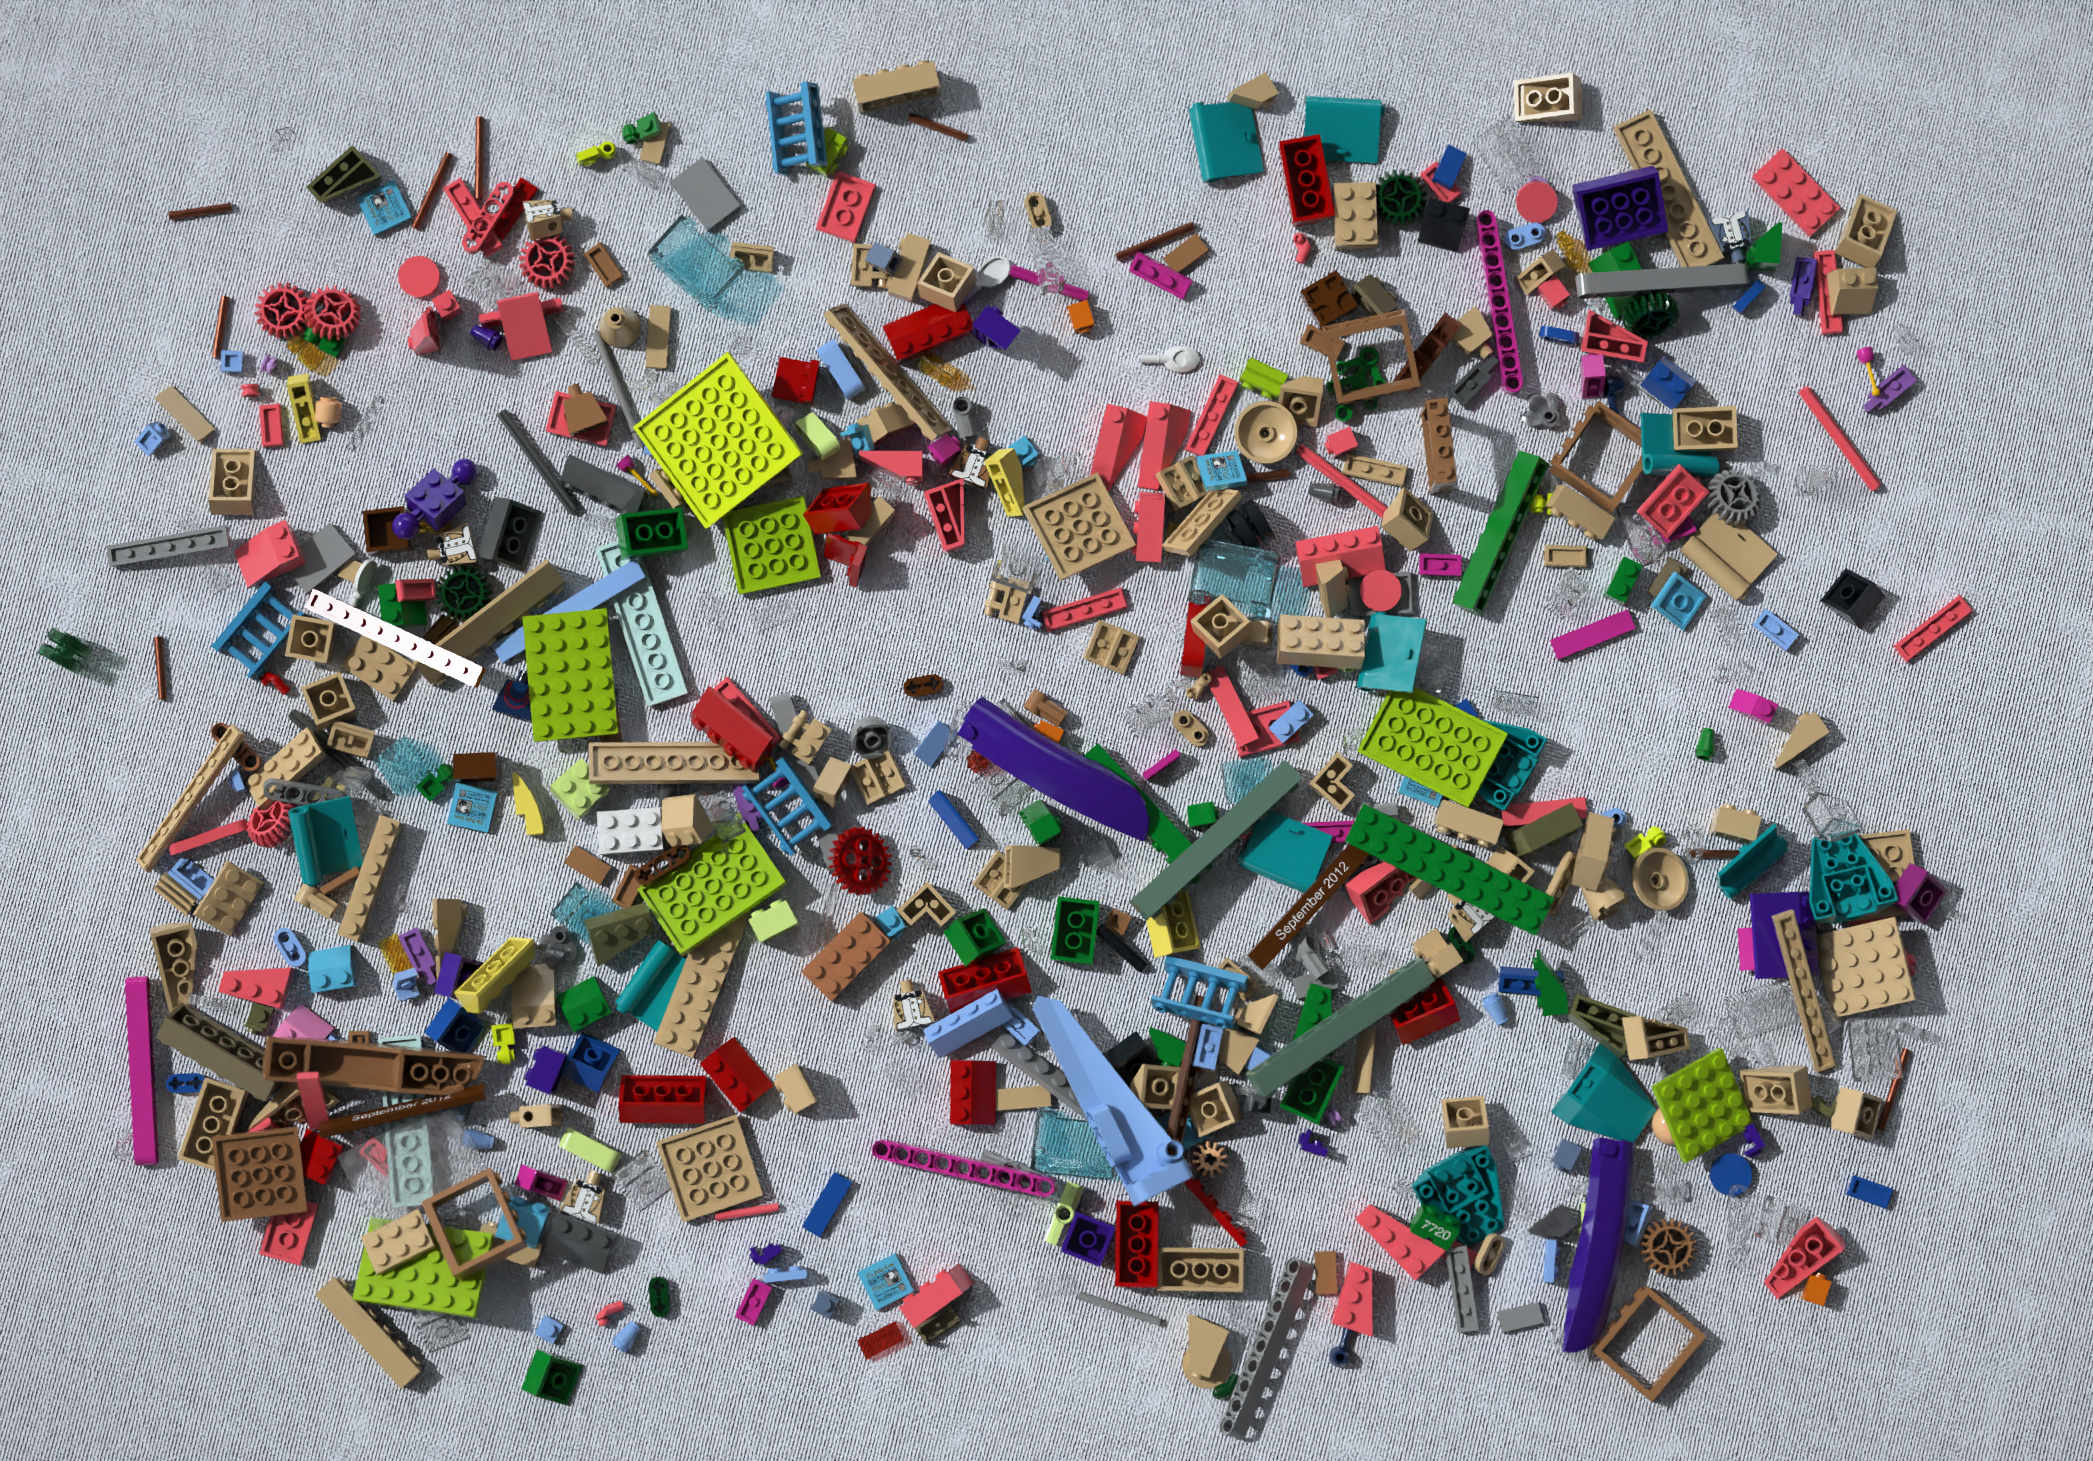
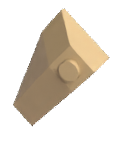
(448, 920)
(175, 955)
(288, 1107)

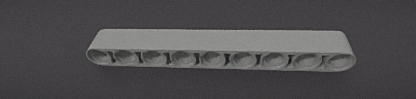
(1662, 280)
(784, 714)
(1266, 1348)

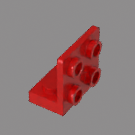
(796, 380)
(847, 553)

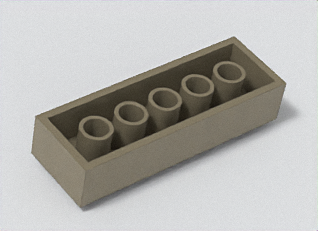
(217, 1050)

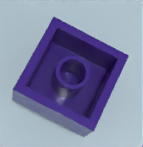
(454, 973)
(546, 1070)
(1087, 1239)

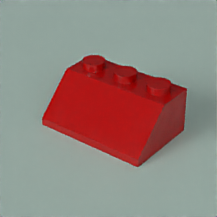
(840, 509)
(1425, 1013)
(736, 1074)
(972, 1092)

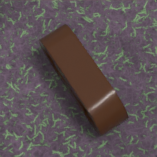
(924, 690)

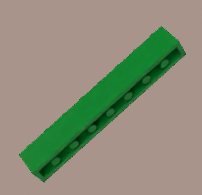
(1500, 533)
(1161, 829)

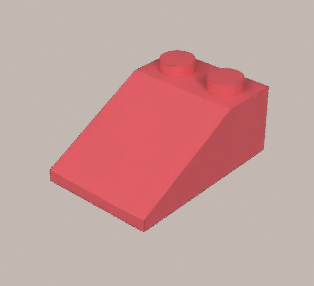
(901, 465)
(269, 554)

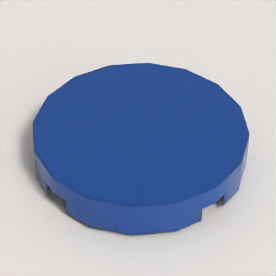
(1730, 1170)

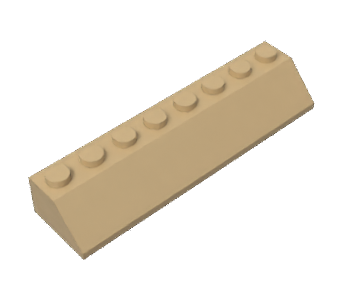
(497, 617)

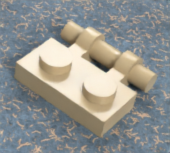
(862, 272)
(1011, 606)
(811, 740)

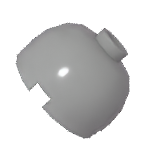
(871, 737)

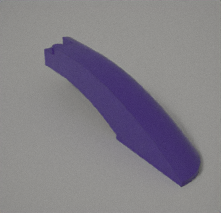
(1055, 770)
(1599, 1244)

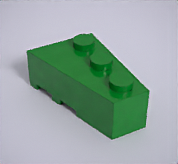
(1041, 823)
(1314, 1009)

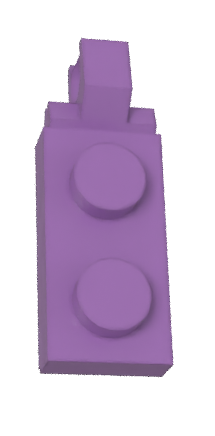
(1890, 388)
(747, 809)
(419, 954)

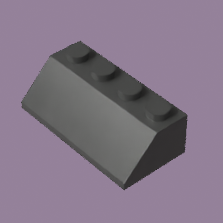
(603, 486)

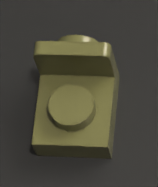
(259, 1018)
(1820, 1107)

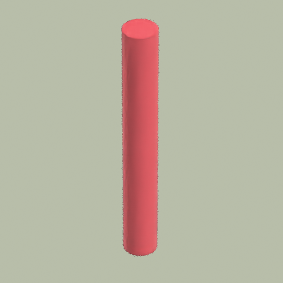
(746, 1211)

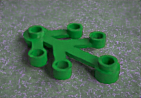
(1358, 379)

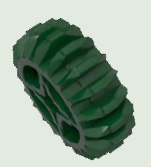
(1396, 180)
(1650, 314)
(465, 584)

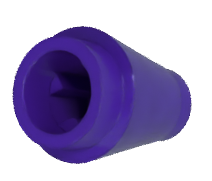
(488, 338)

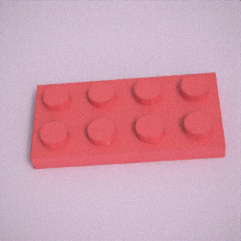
(1795, 192)

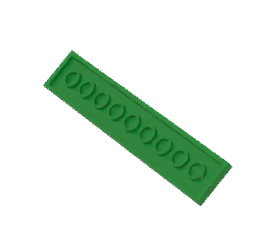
(1449, 870)

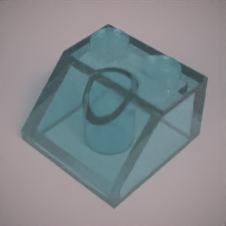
(402, 765)
(576, 907)

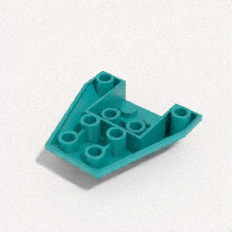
(1513, 765)
(1847, 881)
(1605, 1099)
(1467, 1189)

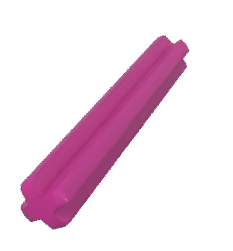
(1031, 277)

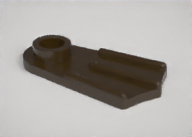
(440, 629)

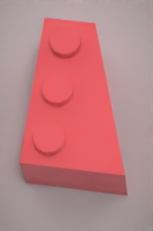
(1610, 339)
(947, 514)
(1149, 526)
(259, 985)
(935, 1295)
(1355, 1300)

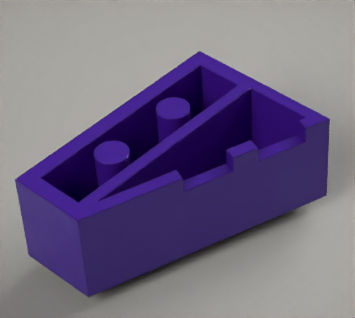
(994, 329)

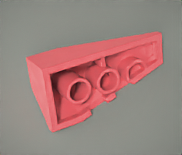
(424, 334)
(1163, 436)
(1117, 440)
(1376, 888)
(1808, 1251)

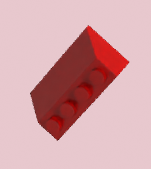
(1306, 180)
(927, 331)
(732, 730)
(999, 971)
(662, 1099)
(1137, 1244)

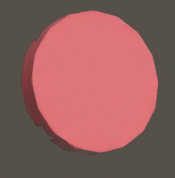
(1536, 201)
(419, 276)
(1380, 590)

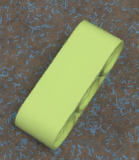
(817, 436)
(590, 1150)

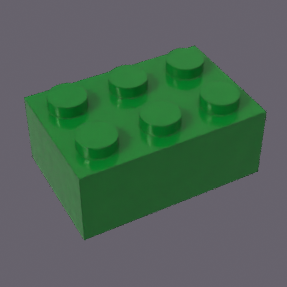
(651, 533)
(1074, 930)
(1312, 1091)

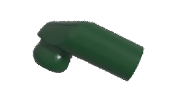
(1226, 1389)

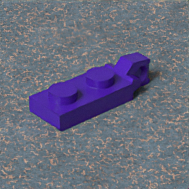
(1803, 284)

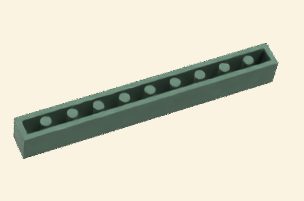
(1216, 840)
(1340, 1027)

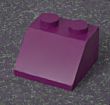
(1918, 893)

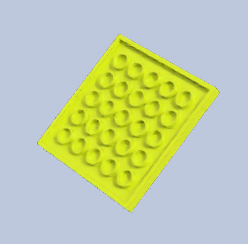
(718, 440)

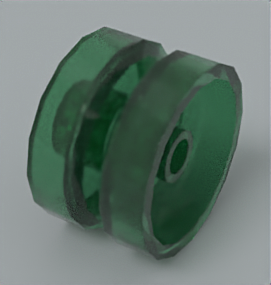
(64, 651)

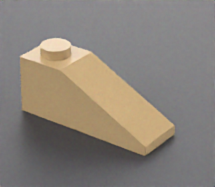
(1804, 733)

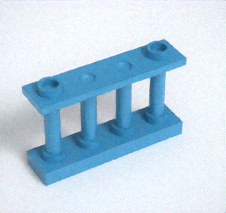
(813, 128)
(238, 627)
(808, 804)
(1198, 972)

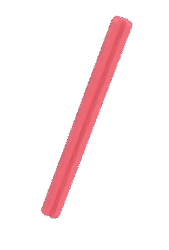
(1839, 438)
(1341, 480)

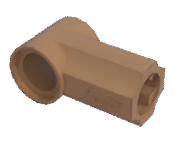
(1042, 706)

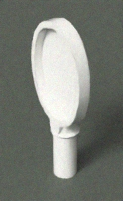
(990, 274)
(1176, 359)
(363, 580)

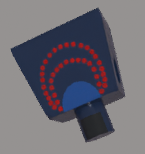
(515, 698)

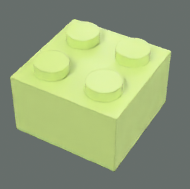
(575, 791)
(773, 921)

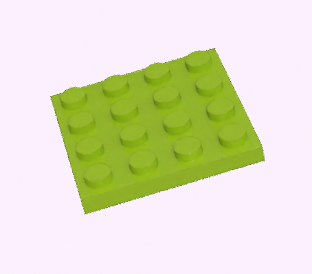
(771, 545)
(1702, 1105)

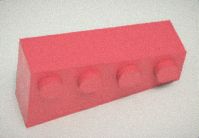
(1407, 1249)

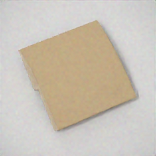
(1182, 483)
(1110, 647)
(878, 777)
(991, 882)

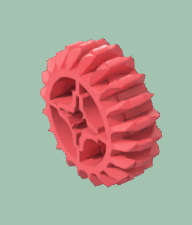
(538, 265)
(282, 319)
(322, 322)
(270, 826)

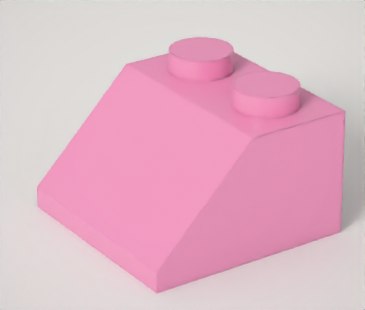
(305, 1024)

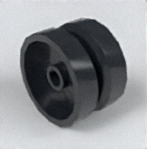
(1251, 525)

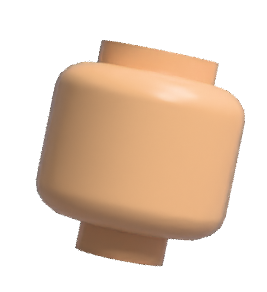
(328, 411)

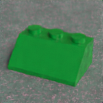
(1617, 259)

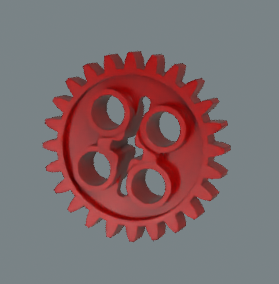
(860, 861)

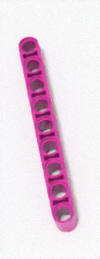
(1499, 292)
(141, 1071)
(954, 1169)

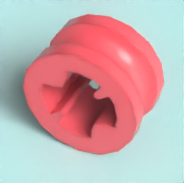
(250, 390)

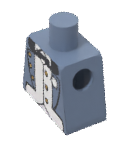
(1732, 234)

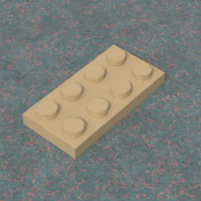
(1202, 521)
(288, 764)

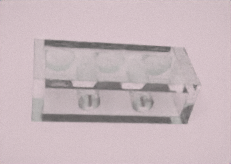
(1046, 260)

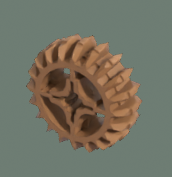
(1665, 1238)

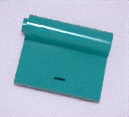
(1346, 127)
(1222, 142)
(1659, 452)
(1391, 653)
(321, 840)
(1283, 854)
(1751, 862)
(652, 986)

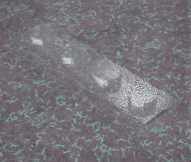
(206, 560)

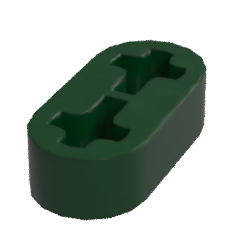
(1467, 946)
(653, 1295)

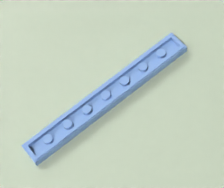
(584, 600)

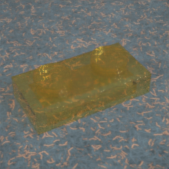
(395, 954)

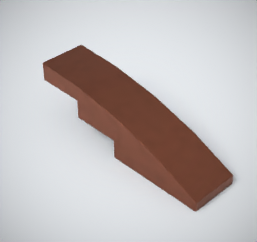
(1431, 347)

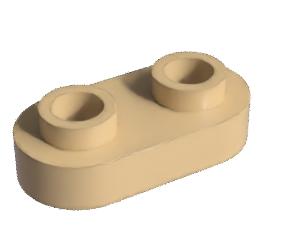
(1039, 212)
(1190, 728)
(1489, 1254)

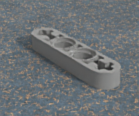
(305, 790)

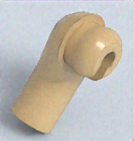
(1198, 687)

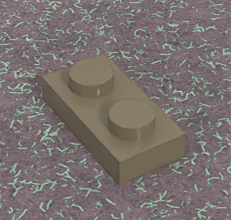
(1669, 567)

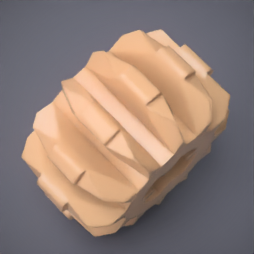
(1205, 1165)

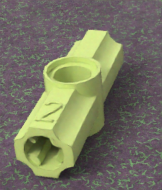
(1069, 1200)

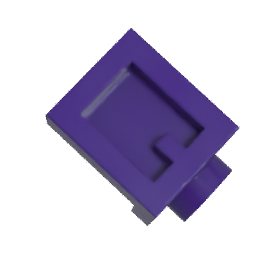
(1752, 1136)
(1315, 1147)
(769, 1253)

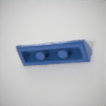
(953, 819)
(1520, 980)

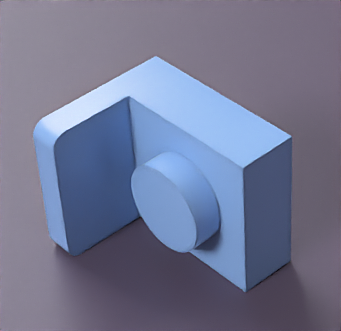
(152, 437)
(1033, 609)
(405, 984)

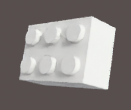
(630, 831)

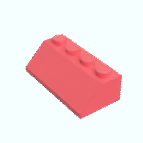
(1356, 549)

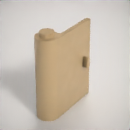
(1728, 555)

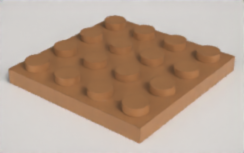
(259, 1174)

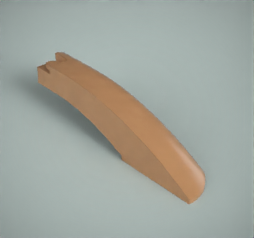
(370, 1065)

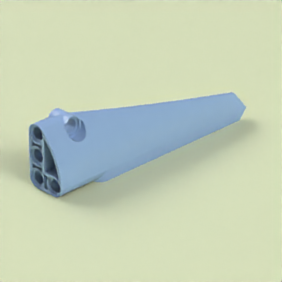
(1120, 1122)

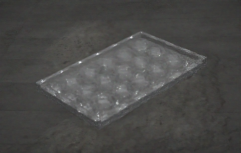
(411, 1165)

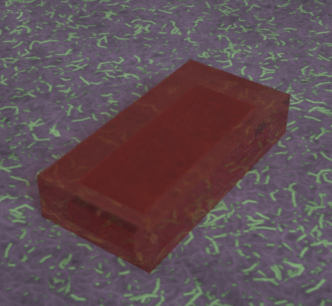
(880, 1340)

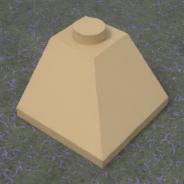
(1302, 399)
(1255, 1014)

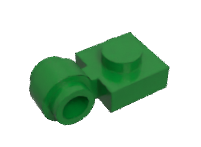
(646, 129)
(330, 347)
(432, 785)

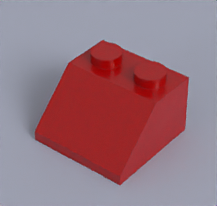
(319, 1156)

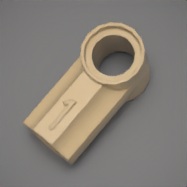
(312, 898)

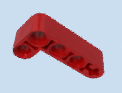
(1193, 646)

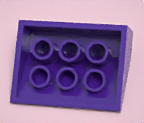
(1620, 207)
(1766, 947)

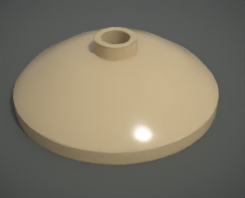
(1268, 417)
(1669, 879)

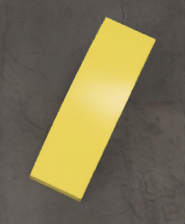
(527, 806)

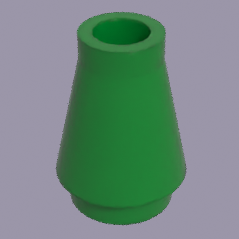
(1706, 745)

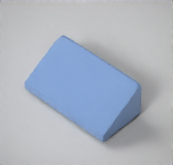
(933, 744)

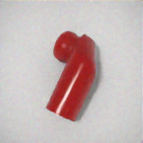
(276, 680)

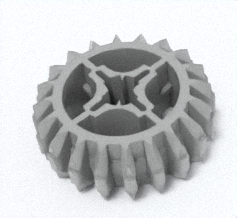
(1722, 493)

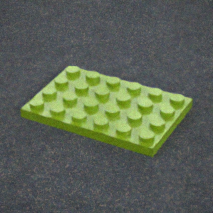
(570, 675)
(1433, 744)
(712, 889)
(427, 1279)

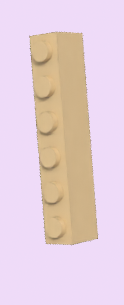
(370, 878)
(369, 1332)

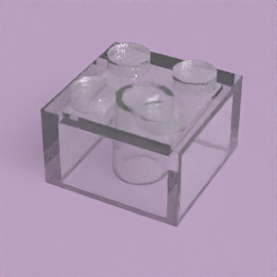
(1261, 674)

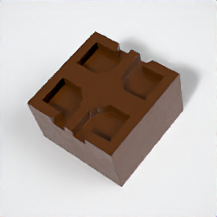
(1328, 300)
(379, 531)
(476, 767)

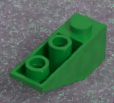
(1552, 989)

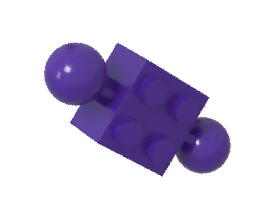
(435, 499)

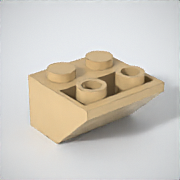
(1510, 865)

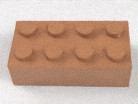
(846, 956)

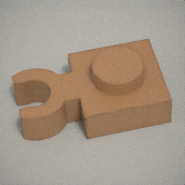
(1117, 921)

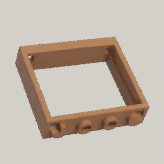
(1362, 325)
(1619, 424)
(1438, 446)
(518, 1243)
(1672, 1368)

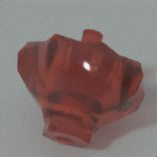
(977, 762)

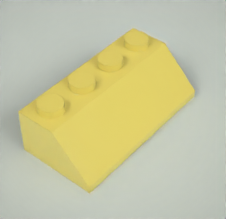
(496, 974)

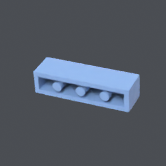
(968, 1023)

